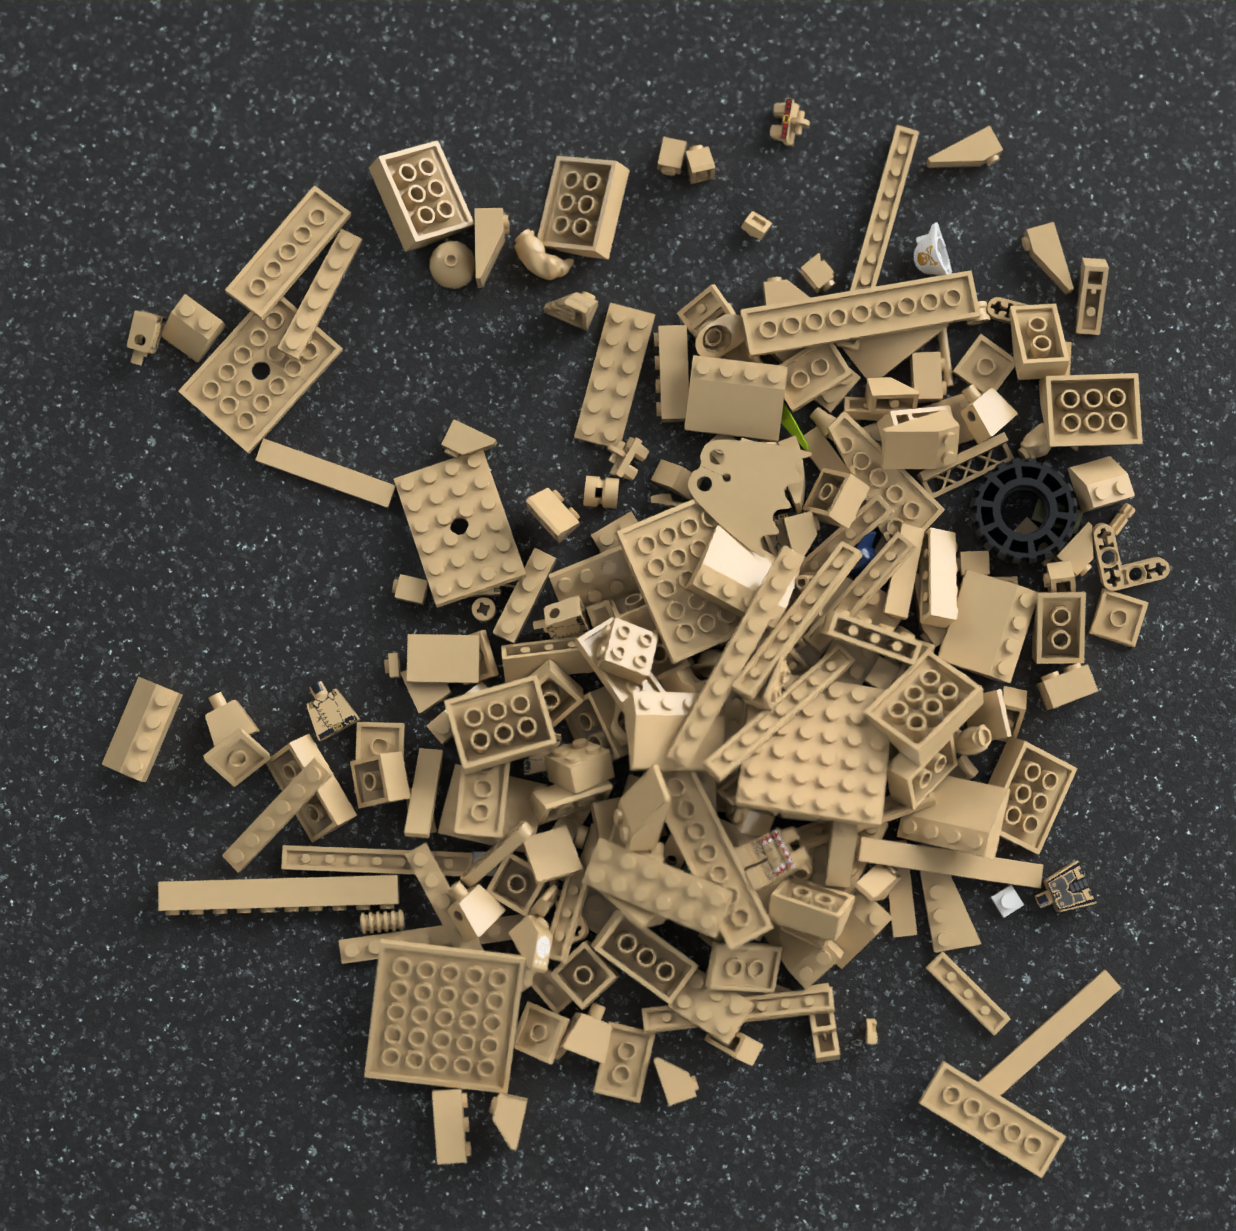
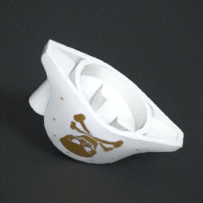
(931, 253)

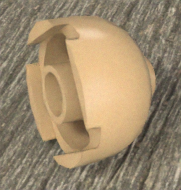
(452, 264)

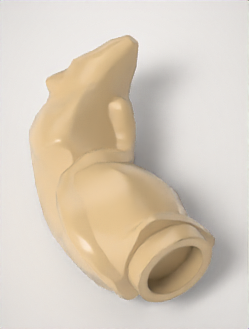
(533, 255)
(1036, 444)
(971, 740)

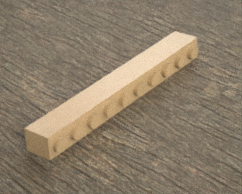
(279, 892)

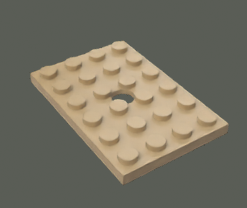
(239, 401)
(465, 562)

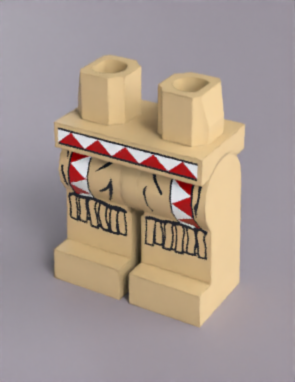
(780, 856)

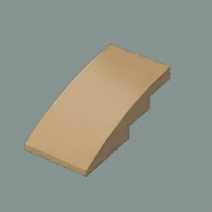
(885, 352)

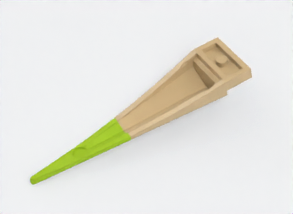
(712, 305)

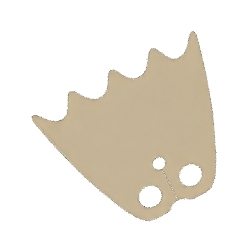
(755, 488)

